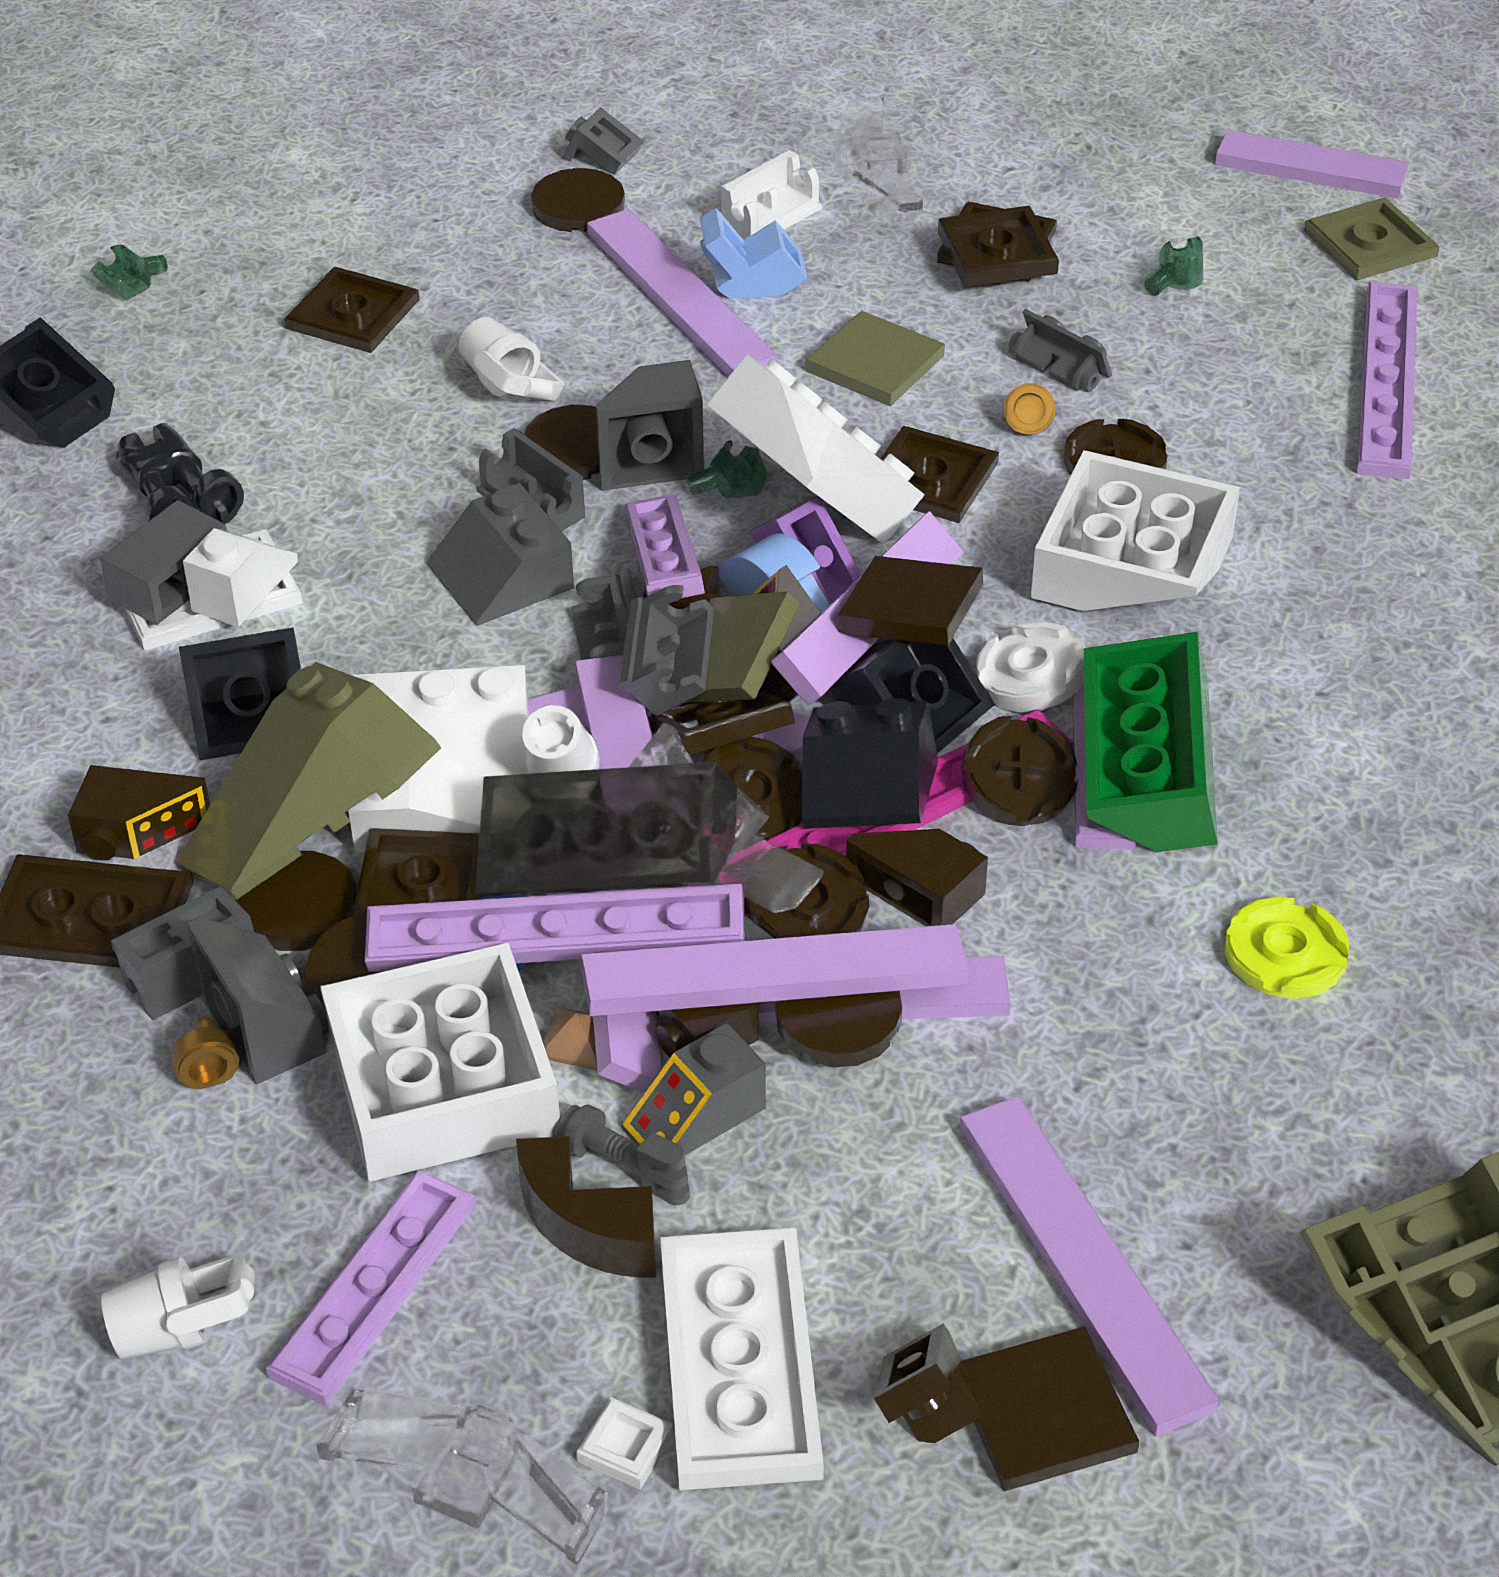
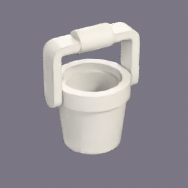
(507, 361)
(557, 742)
(165, 1305)

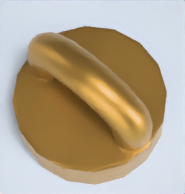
(1029, 409)
(205, 1056)

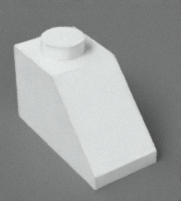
(233, 575)

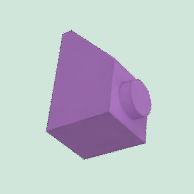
(815, 530)

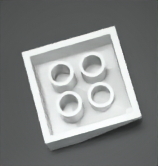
(815, 446)
(1132, 535)
(479, 726)
(441, 1061)

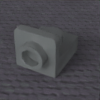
(603, 140)

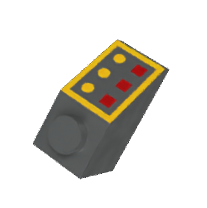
(701, 1092)

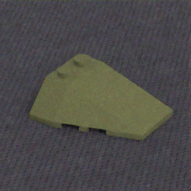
(305, 766)
(1428, 1291)

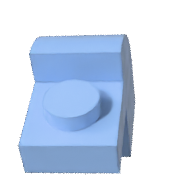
(752, 267)
(756, 564)

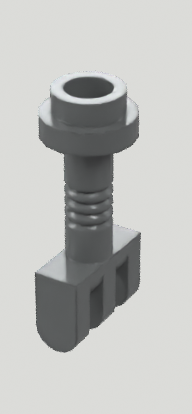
(656, 1158)

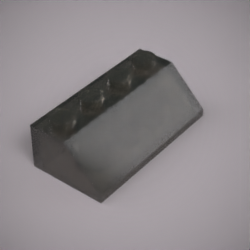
(605, 829)

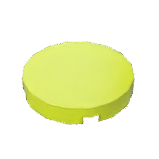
(1283, 964)

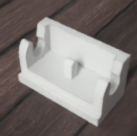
(770, 194)

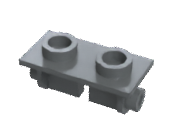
(1077, 357)

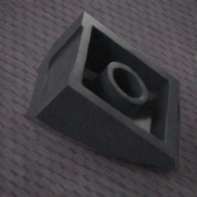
(50, 387)

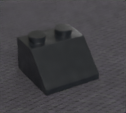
(918, 674)
(234, 685)
(867, 764)

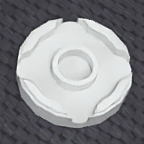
(1032, 667)

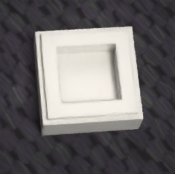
(625, 1443)

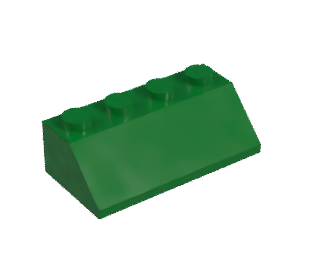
(1150, 742)

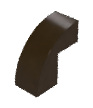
(593, 1226)

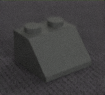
(651, 427)
(503, 556)
(256, 998)

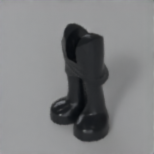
(171, 463)

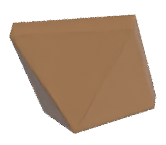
(571, 1039)

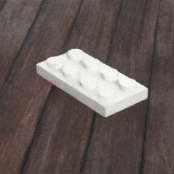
(740, 1360)

